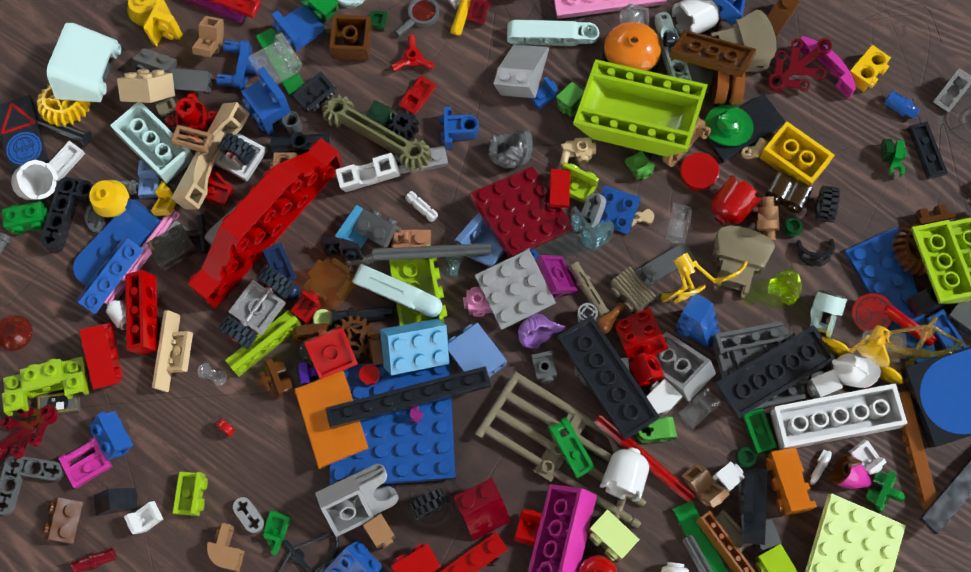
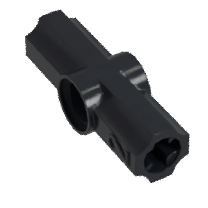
(288, 144)

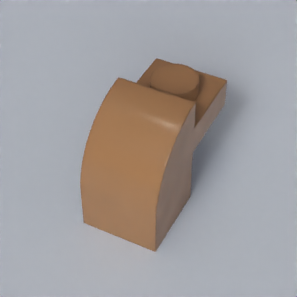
(210, 37)
(704, 486)
(221, 553)

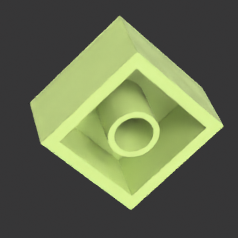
(612, 536)

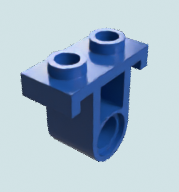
(455, 127)

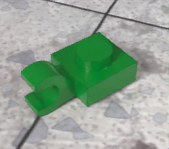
(898, 156)

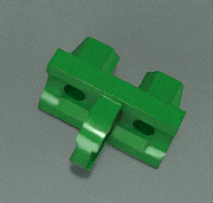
(887, 482)

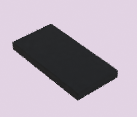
(765, 122)

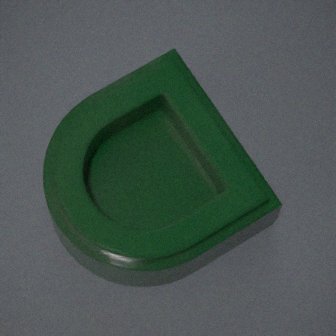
(378, 20)
(887, 149)

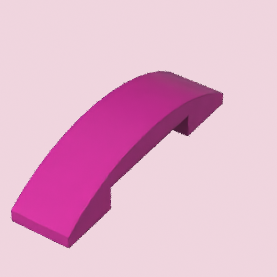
(833, 64)

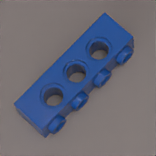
(109, 275)

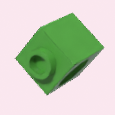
(569, 99)

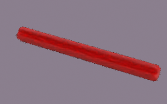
(654, 466)

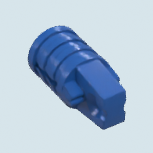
(901, 105)

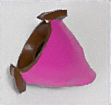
(849, 473)

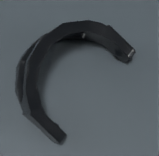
(801, 251)

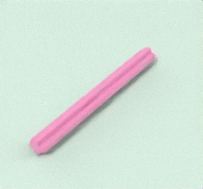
(164, 224)

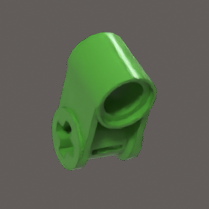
(660, 431)

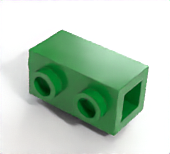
(322, 8)
(25, 217)

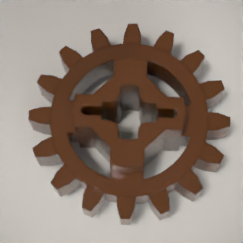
(364, 329)

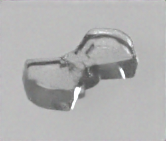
(218, 378)

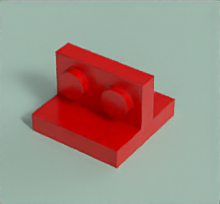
(330, 352)

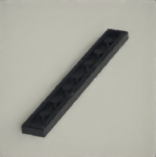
(408, 397)

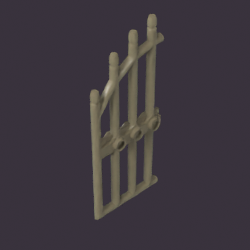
(552, 459)

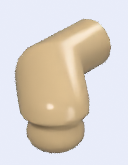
(754, 151)

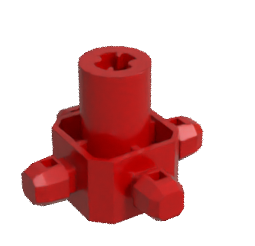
(191, 114)

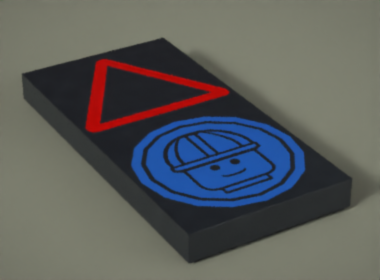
(21, 133)

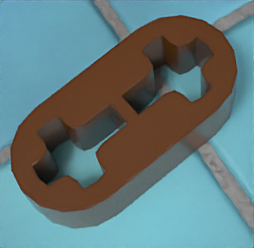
(303, 332)

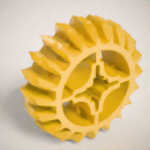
(60, 111)

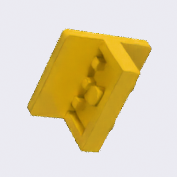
(161, 24)

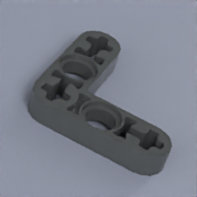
(24, 471)

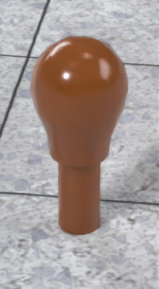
(606, 321)

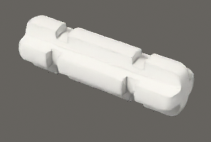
(421, 206)

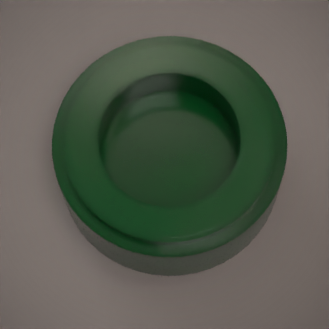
(746, 457)

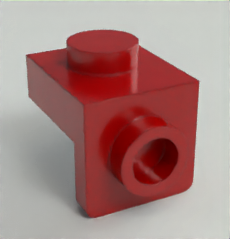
(306, 306)
(528, 527)

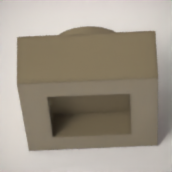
(166, 107)

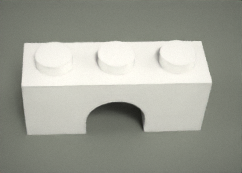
(356, 177)

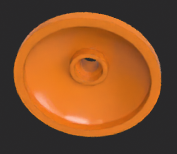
(637, 55)

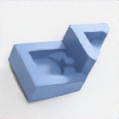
(148, 181)

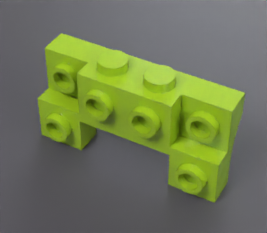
(44, 379)

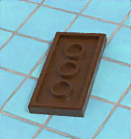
(713, 53)

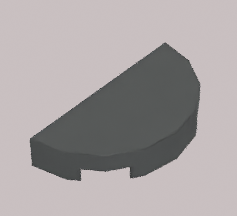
(94, 221)

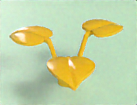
(685, 268)
(874, 351)

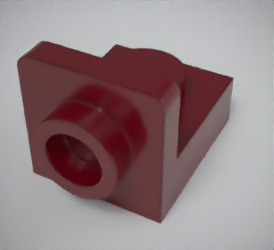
(478, 11)

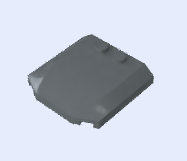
(742, 346)

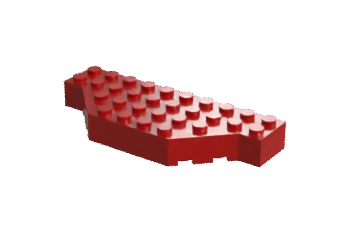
(263, 219)

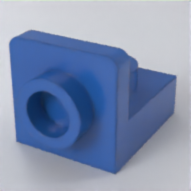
(546, 93)

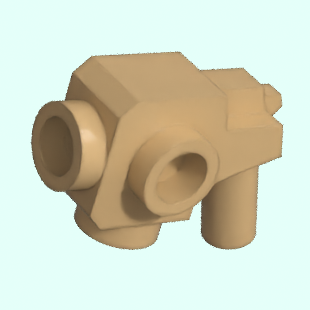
(580, 149)

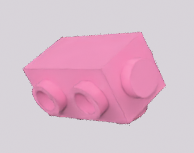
(476, 302)

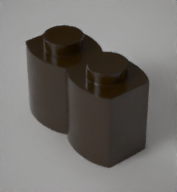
(789, 192)

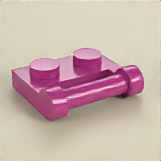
(86, 468)

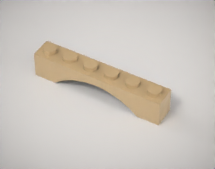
(194, 183)

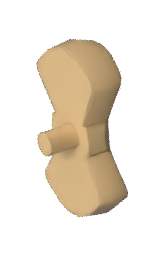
(646, 216)

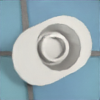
(856, 371)

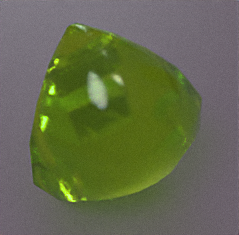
(786, 286)

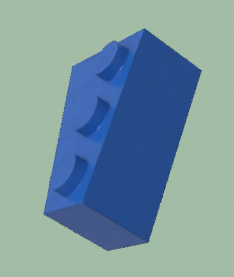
(698, 321)

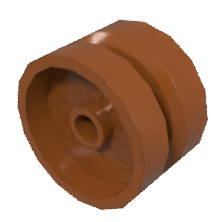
(727, 87)

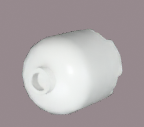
(695, 15)
(34, 180)
(626, 474)

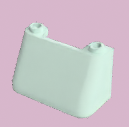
(79, 63)

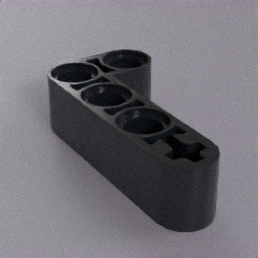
(54, 237)

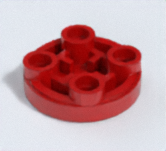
(699, 171)

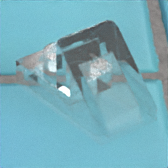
(699, 408)

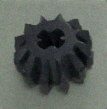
(410, 122)

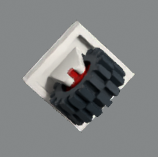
(239, 155)

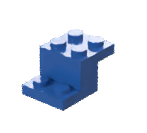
(265, 102)

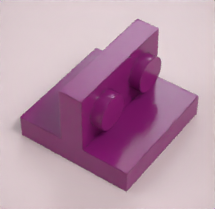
(556, 275)

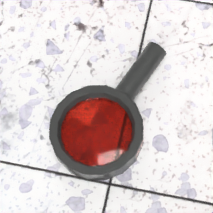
(421, 13)

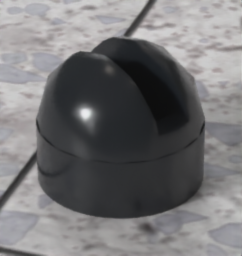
(669, 39)

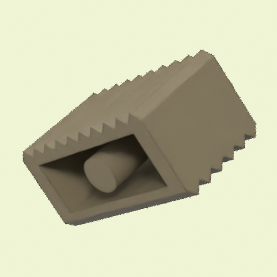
(632, 291)

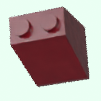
(482, 509)

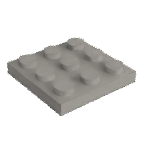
(515, 289)

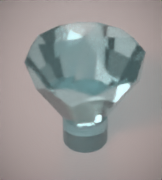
(454, 264)

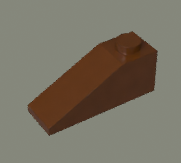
(781, 14)

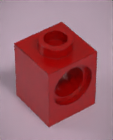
(646, 369)

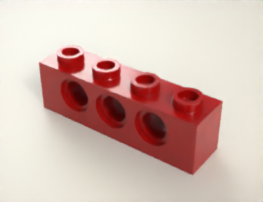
(141, 312)

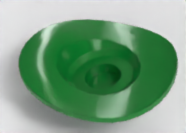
(729, 125)

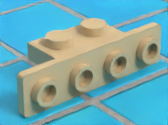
(172, 351)

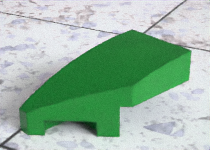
(276, 529)

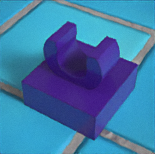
(307, 373)

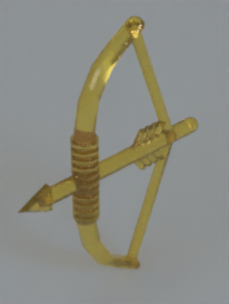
(924, 333)

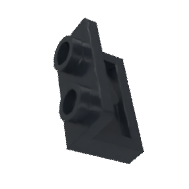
(313, 92)

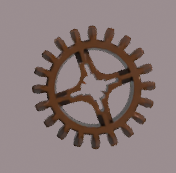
(908, 252)

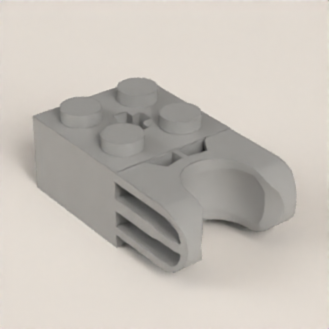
(356, 499)

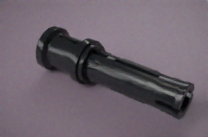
(369, 314)

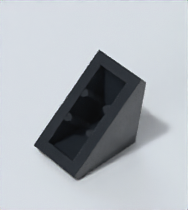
(115, 501)

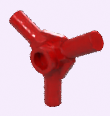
(412, 57)

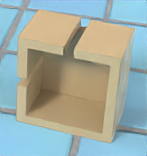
(146, 86)

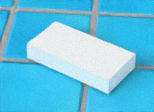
(66, 159)

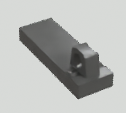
(663, 265)

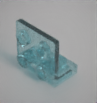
(591, 238)

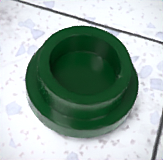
(792, 227)

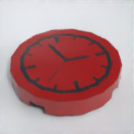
(869, 312)

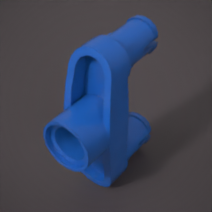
(244, 66)

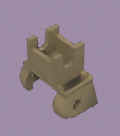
(755, 32)
(733, 247)

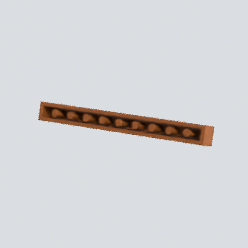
(917, 455)
(723, 543)

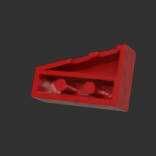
(101, 355)

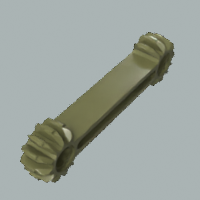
(376, 133)

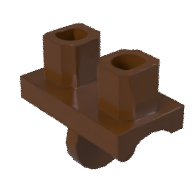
(940, 211)
(272, 371)

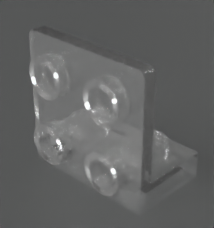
(277, 59)

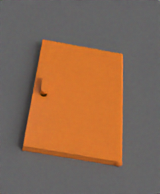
(327, 443)

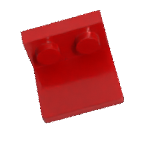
(641, 334)

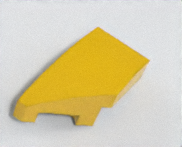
(164, 204)

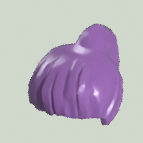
(537, 330)

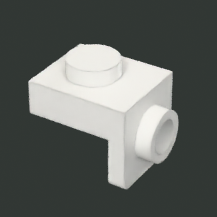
(868, 456)
(144, 518)

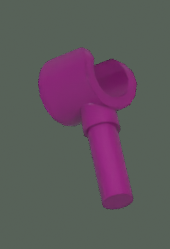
(415, 414)

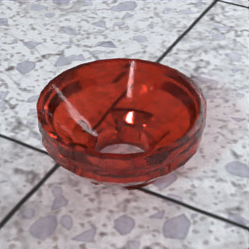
(21, 336)

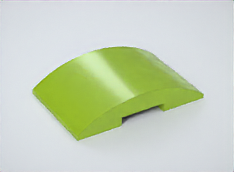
(947, 258)

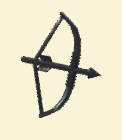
(298, 556)

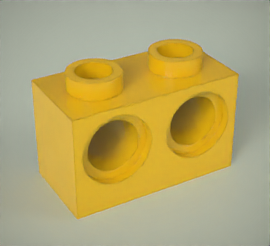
(866, 67)

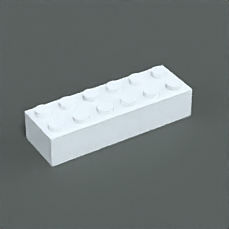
(838, 417)

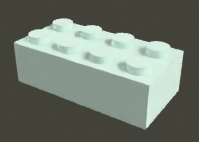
(151, 142)

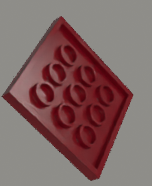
(520, 212)

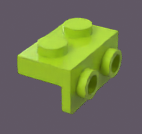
(581, 182)
(190, 493)

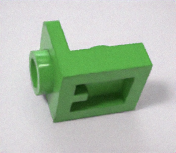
(640, 166)

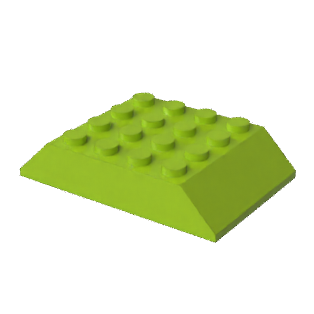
(639, 109)

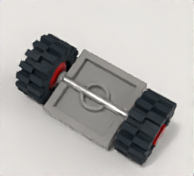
(257, 307)

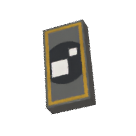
(61, 402)

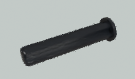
(69, 131)

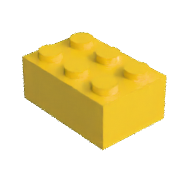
(796, 155)

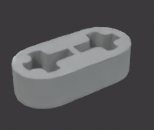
(593, 211)
(245, 518)

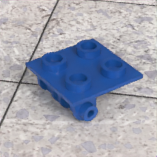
(619, 208)

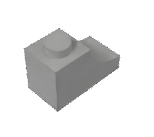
(953, 90)

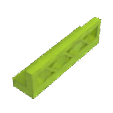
(263, 344)

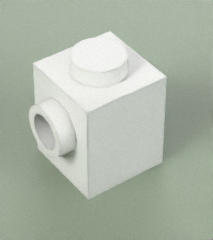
(823, 384)

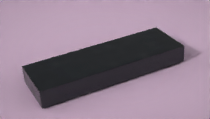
(927, 150)

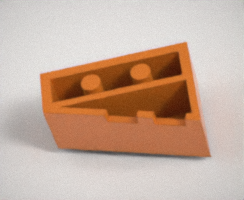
(789, 482)

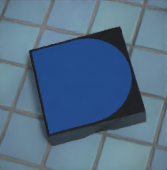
(942, 396)

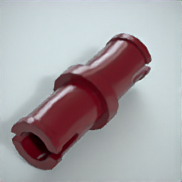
(94, 560)

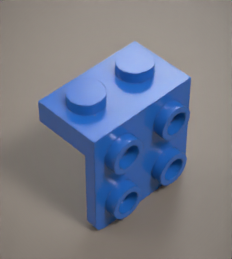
(298, 27)
(355, 559)

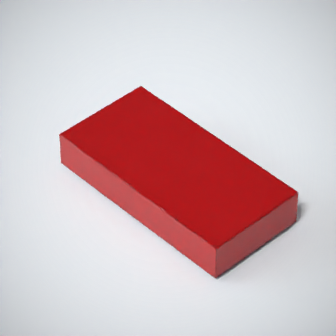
(559, 188)

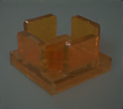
(330, 281)

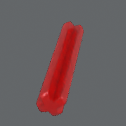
(905, 322)

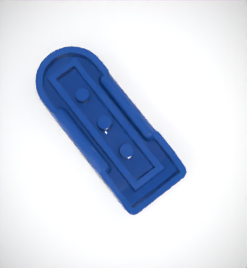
(134, 223)

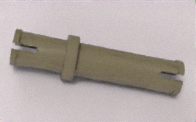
(588, 289)

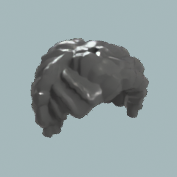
(511, 149)

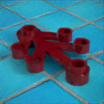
(797, 67)
(44, 417)

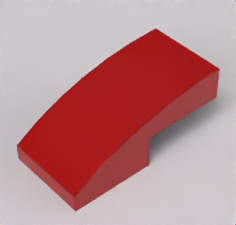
(418, 95)

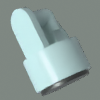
(827, 302)

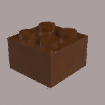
(351, 37)

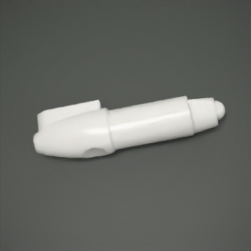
(823, 461)

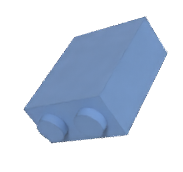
(475, 350)

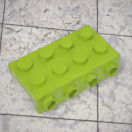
(422, 275)

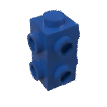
(110, 435)

